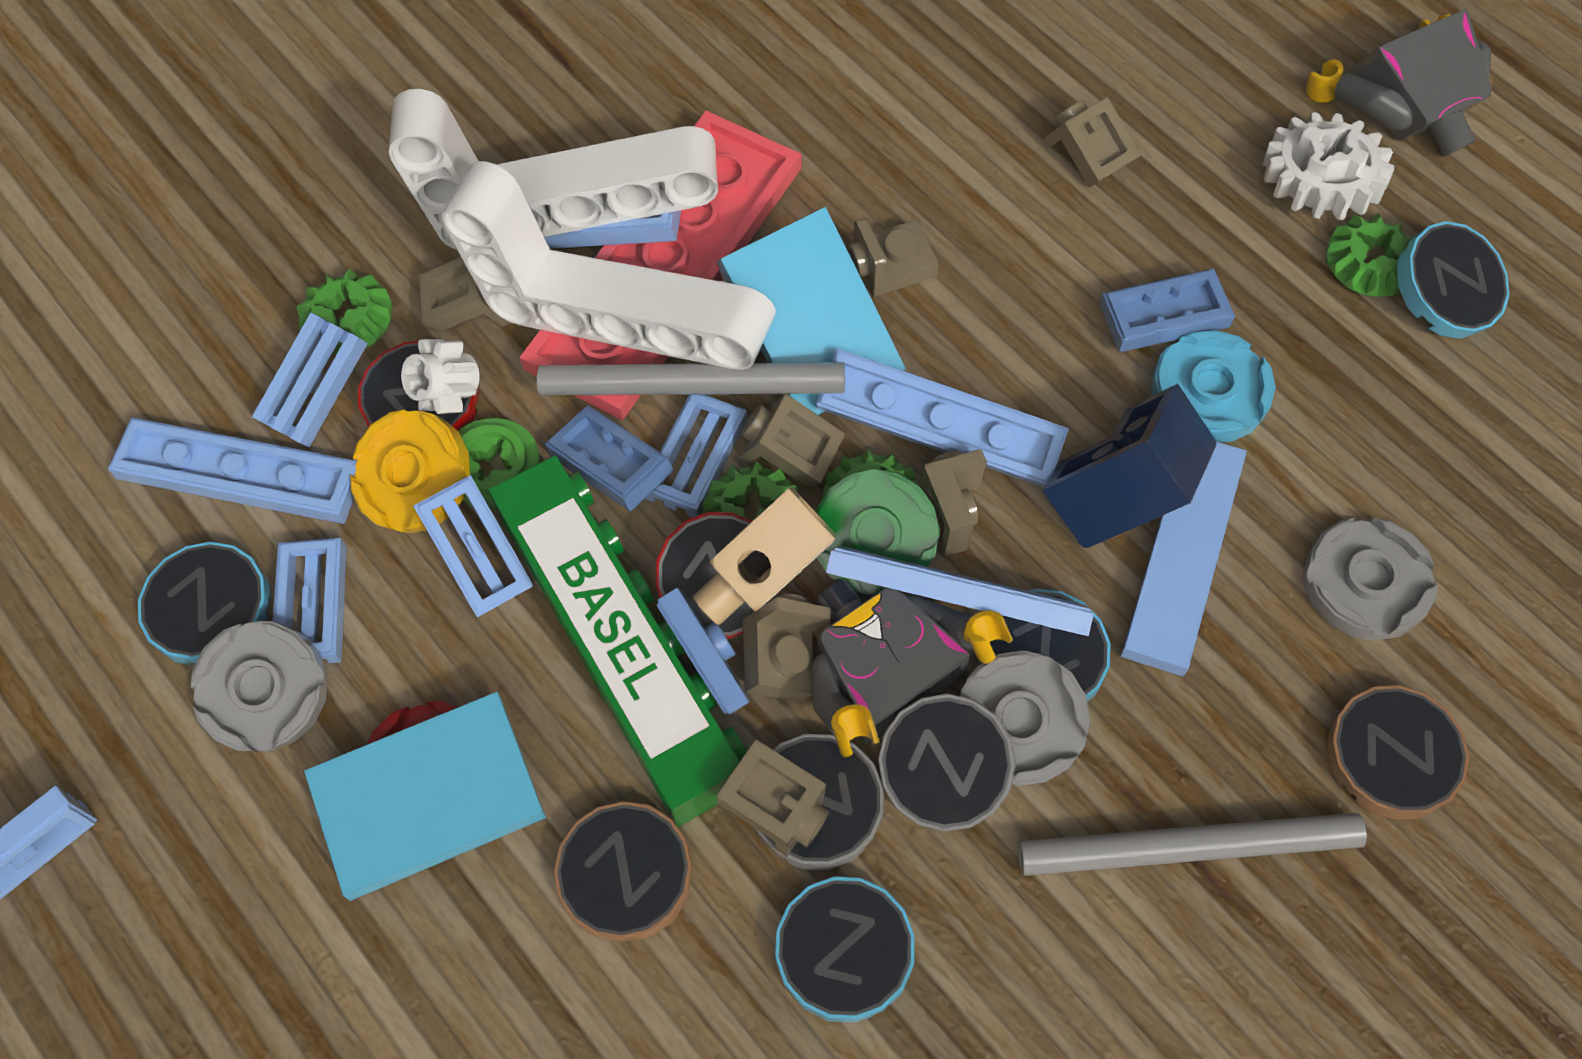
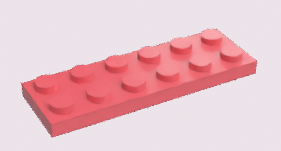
(750, 183)

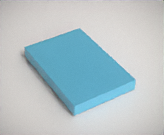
(815, 297)
(423, 796)

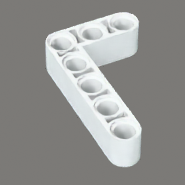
(563, 188)
(594, 296)

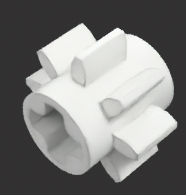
(440, 376)

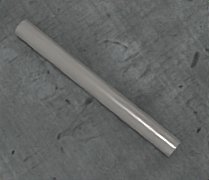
(690, 379)
(1191, 844)

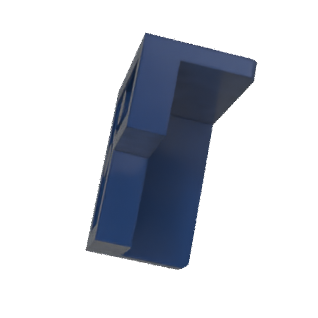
(1136, 473)

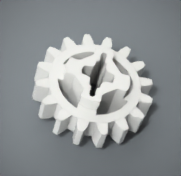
(1328, 165)

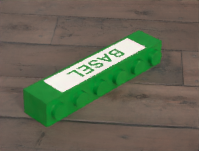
(618, 639)

